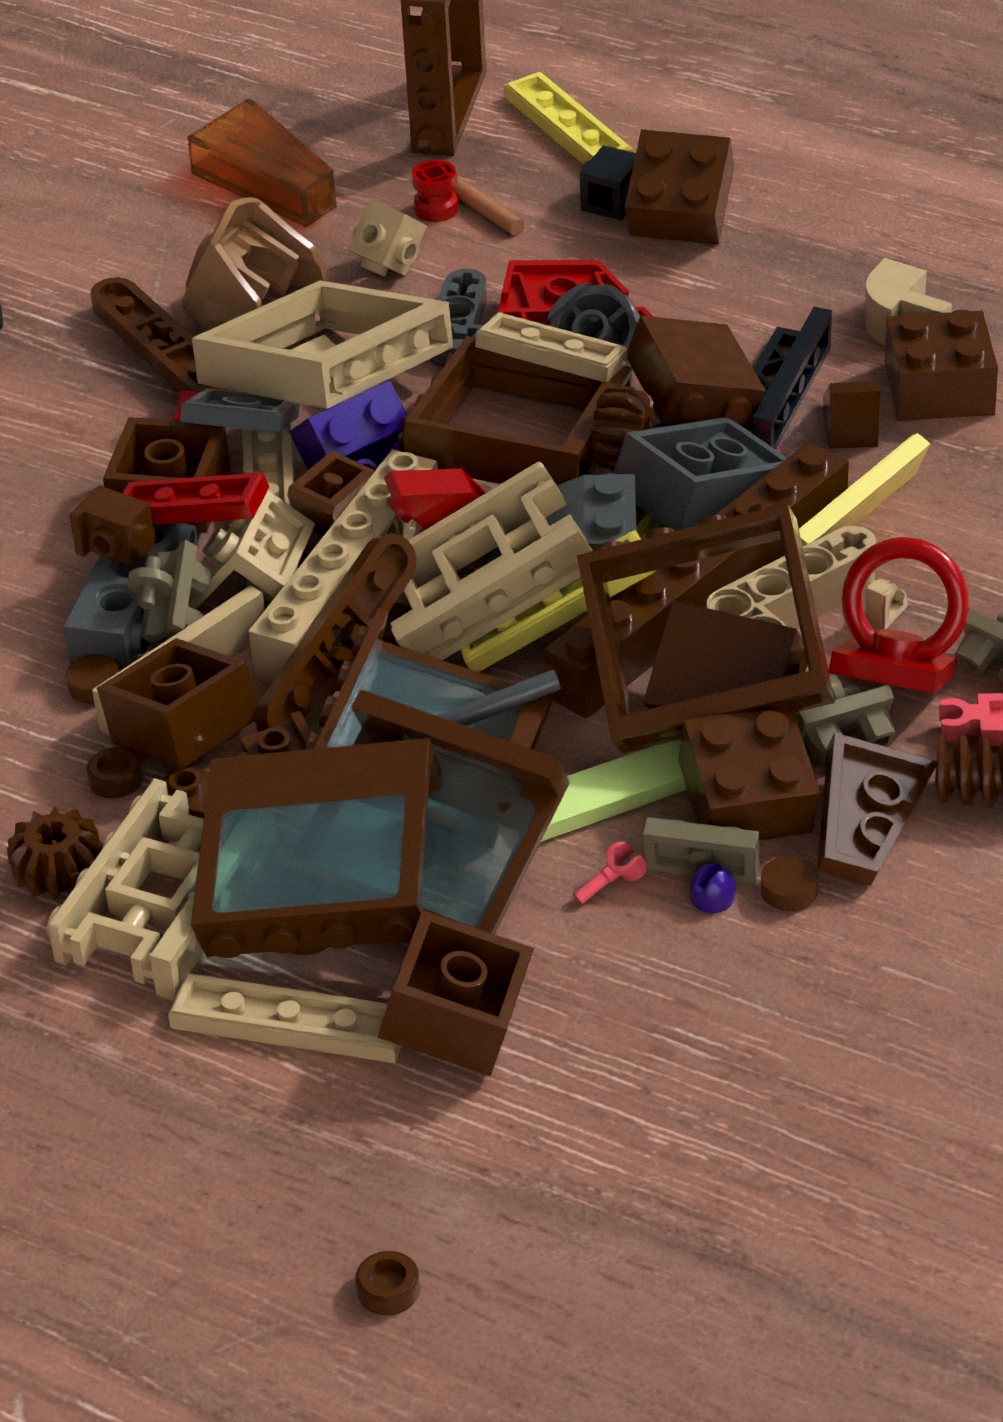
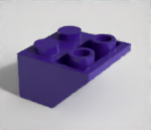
(358, 428)

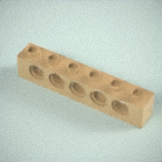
(316, 579)

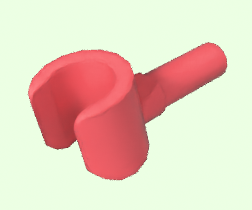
(615, 857)

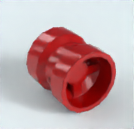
(435, 193)

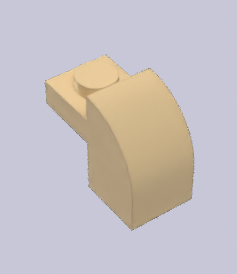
(896, 291)

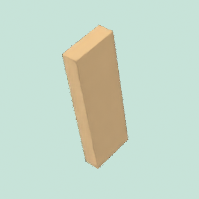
(552, 347)

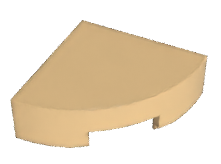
(884, 603)

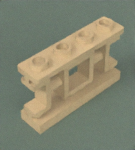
(532, 564)
(114, 884)

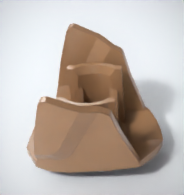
(243, 259)

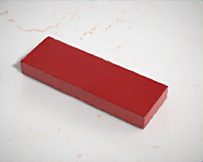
(201, 497)

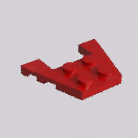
(536, 285)

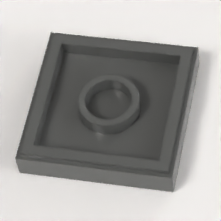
(238, 410)

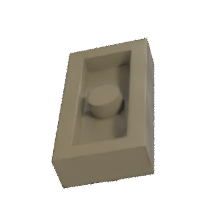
(684, 846)

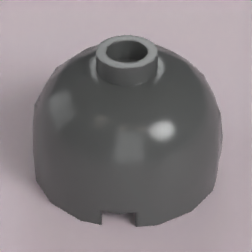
(596, 313)

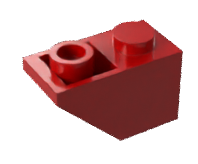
(430, 494)

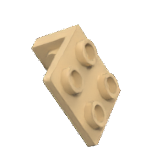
(258, 548)

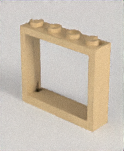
(393, 337)

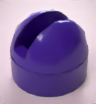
(719, 888)

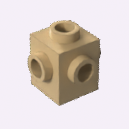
(386, 239)

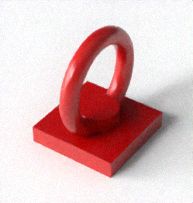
(896, 655)

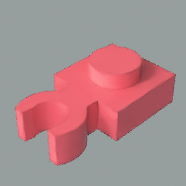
(973, 719)

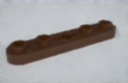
(140, 319)
(308, 674)

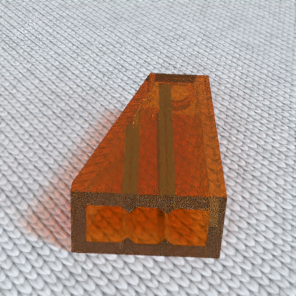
(264, 161)

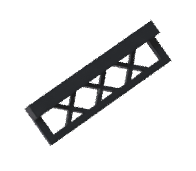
(793, 373)

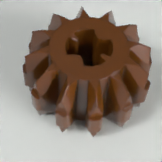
(617, 413)
(52, 851)

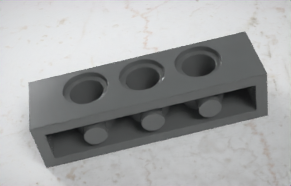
(108, 613)

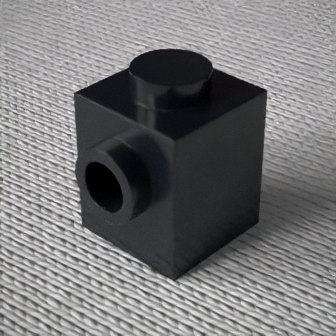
(606, 182)

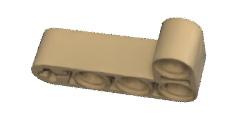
(768, 591)

